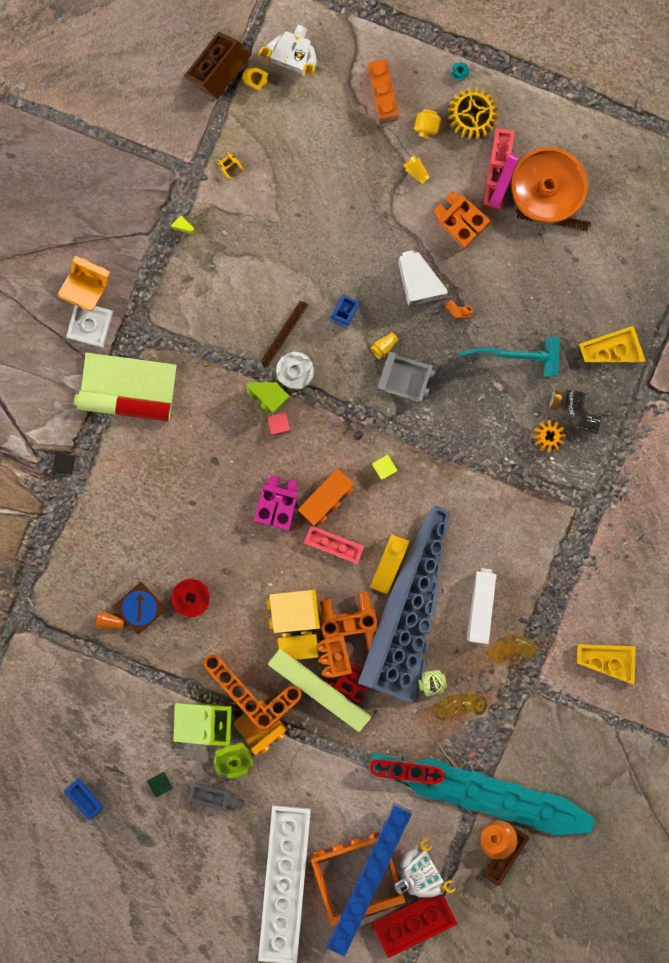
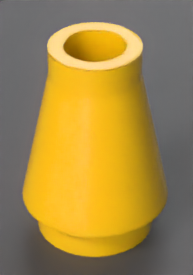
(416, 169)
(384, 345)

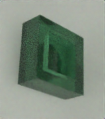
(160, 784)

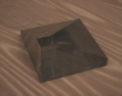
(63, 464)

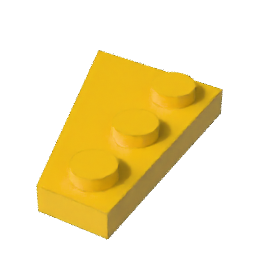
(613, 348)
(609, 659)

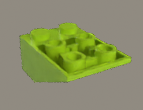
(203, 723)

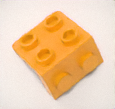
(84, 284)
(257, 738)

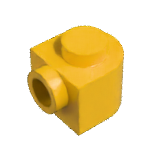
(255, 78)

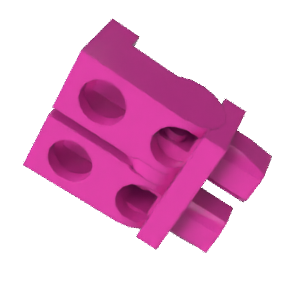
(279, 498)

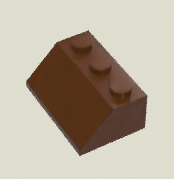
(218, 65)

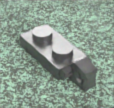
(214, 797)

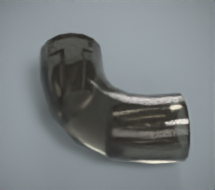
(578, 415)

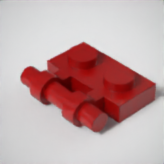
(353, 680)

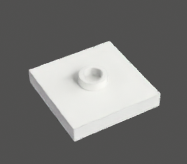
(90, 326)

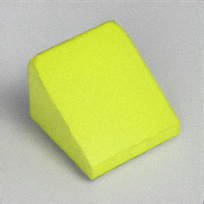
(183, 225)
(384, 467)

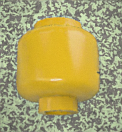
(427, 123)

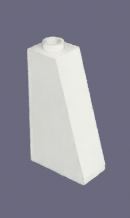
(481, 606)

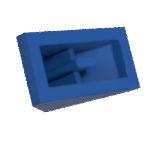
(344, 311)

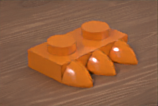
(336, 656)

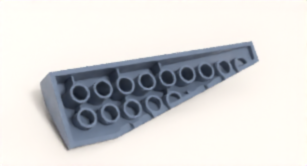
(398, 644)

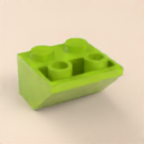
(270, 395)

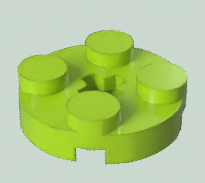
(233, 752)

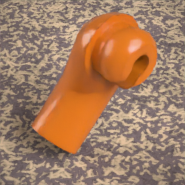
(459, 312)

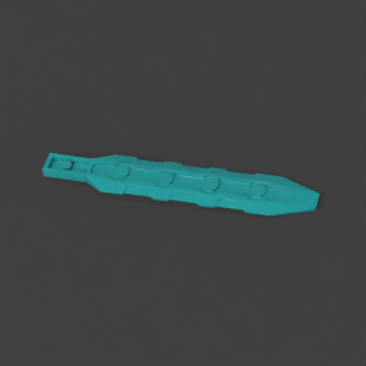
(498, 798)

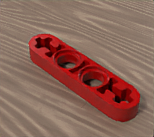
(406, 771)

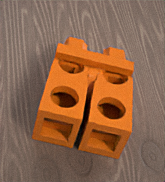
(454, 218)

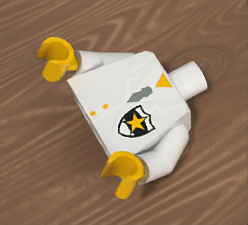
(292, 51)

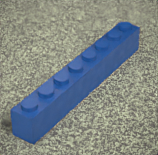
(369, 879)

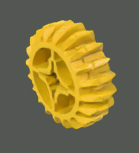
(471, 97)

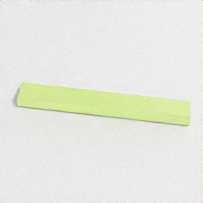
(319, 690)

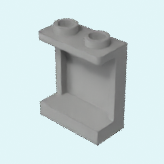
(406, 378)

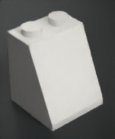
(419, 280)

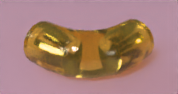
(511, 645)
(460, 703)

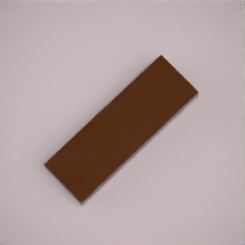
(499, 868)

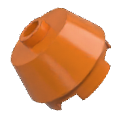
(498, 839)

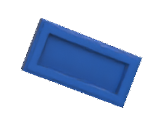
(84, 799)

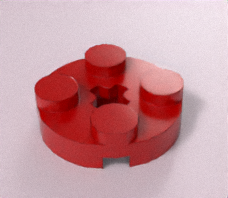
(180, 594)

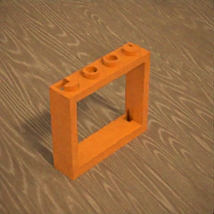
(338, 849)

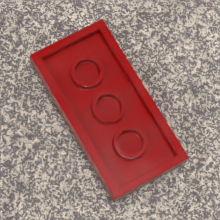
(413, 924)

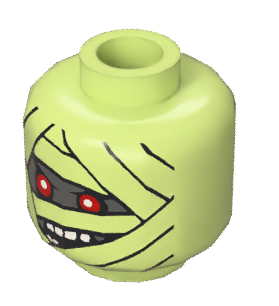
(432, 683)

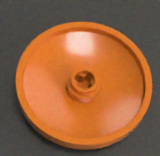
(549, 185)

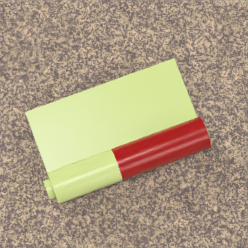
(127, 387)

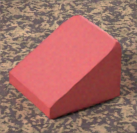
(278, 423)

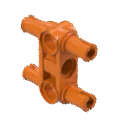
(350, 622)

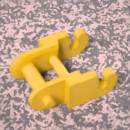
(234, 161)

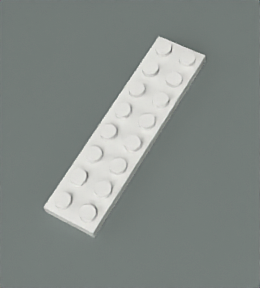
(284, 884)

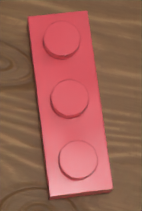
(334, 544)

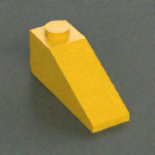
(389, 564)

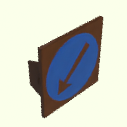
(139, 608)

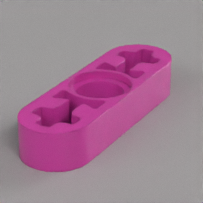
(504, 180)

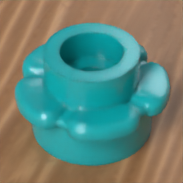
(455, 71)

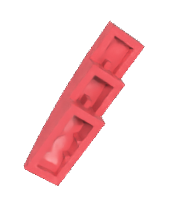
(501, 148)

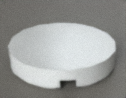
(295, 370)

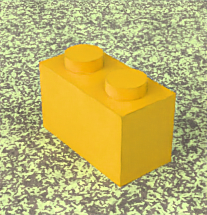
(299, 646)

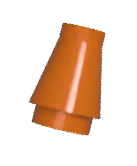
(108, 621)

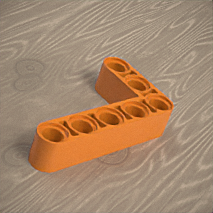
(248, 697)

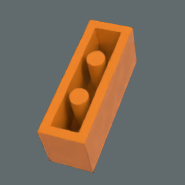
(382, 91)
(326, 497)

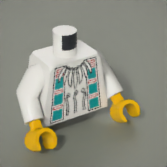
(419, 874)

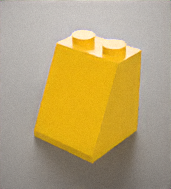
(293, 611)

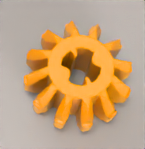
(555, 438)

